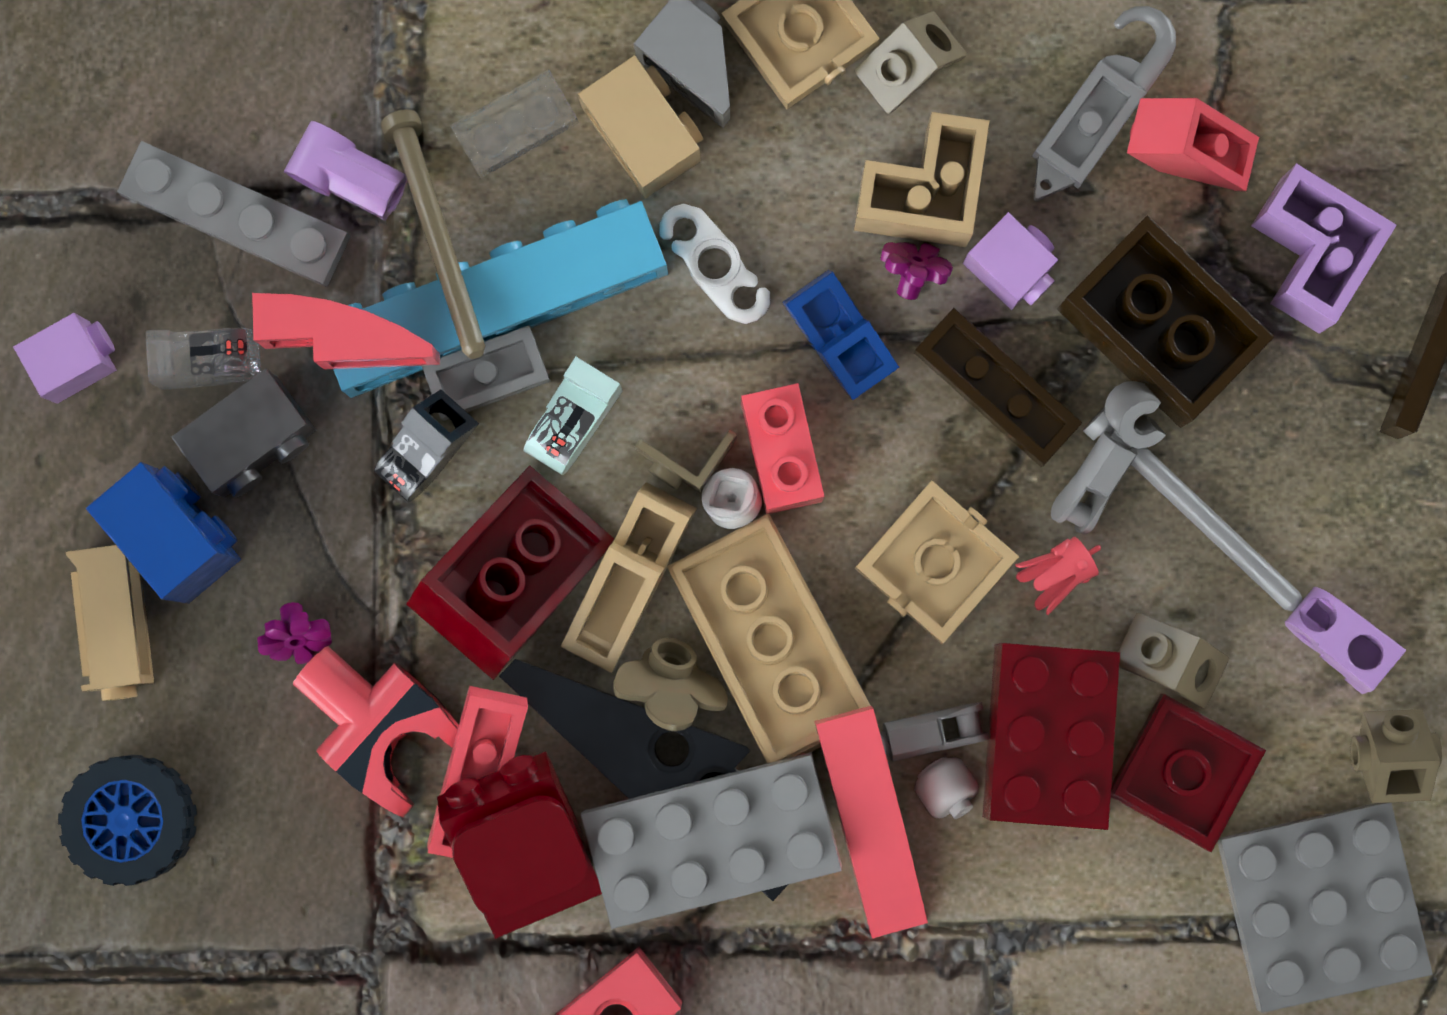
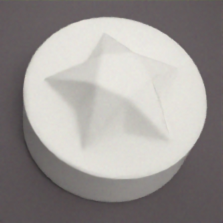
(731, 498)

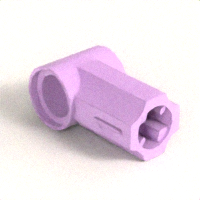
(333, 165)

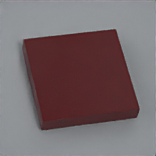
(1186, 772)

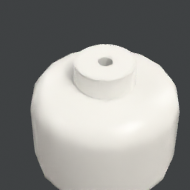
(946, 788)

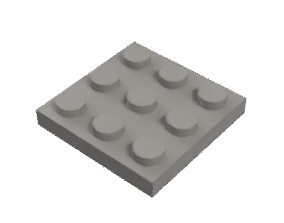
(1324, 906)

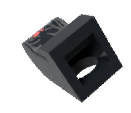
(424, 445)

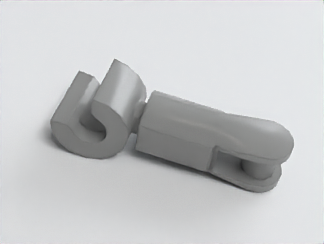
(1110, 455)
(925, 732)

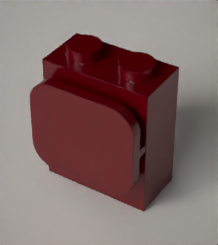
(518, 844)

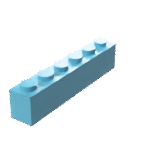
(524, 285)

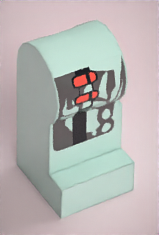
(572, 416)

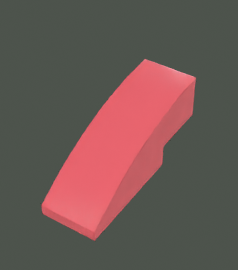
(337, 332)

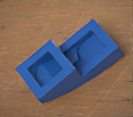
(840, 334)

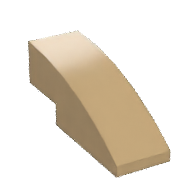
(628, 576)

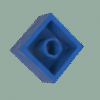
(165, 533)

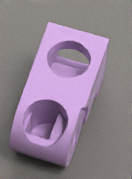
(1344, 639)

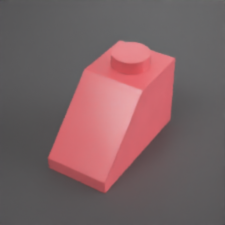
(1192, 142)

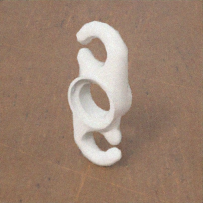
(709, 237)

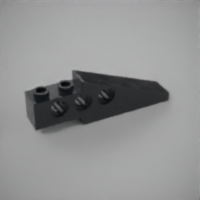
(620, 735)

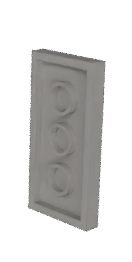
(711, 840)

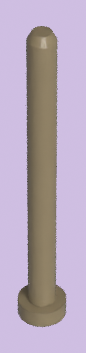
(402, 130)

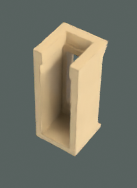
(111, 622)

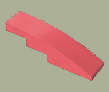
(871, 821)

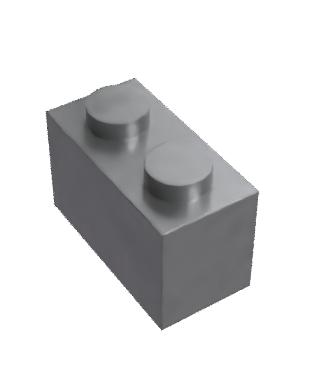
(245, 435)

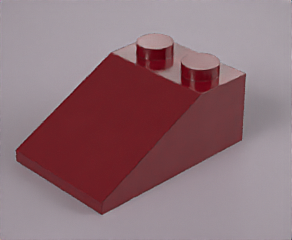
(510, 572)

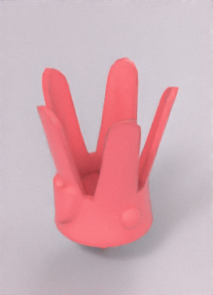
(1059, 572)

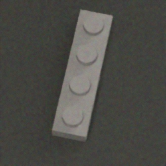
(234, 214)

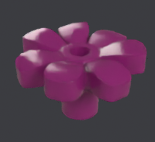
(915, 266)
(294, 635)

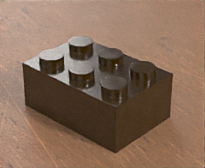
(1165, 322)

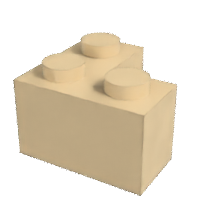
(933, 200)

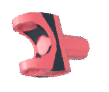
(371, 722)

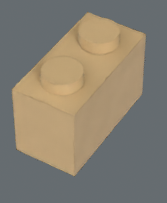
(641, 126)

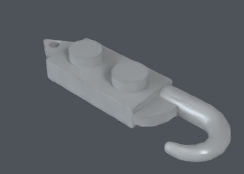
(1101, 107)

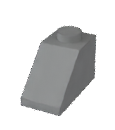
(689, 55)

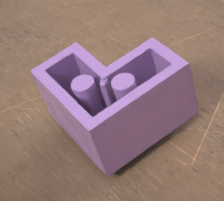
(1334, 244)

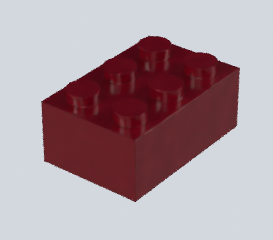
(1051, 736)

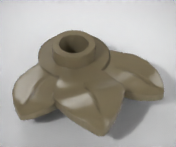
(669, 685)

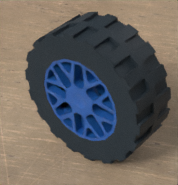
(127, 820)

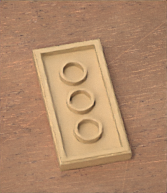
(767, 637)

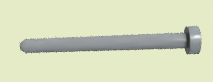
(1206, 520)

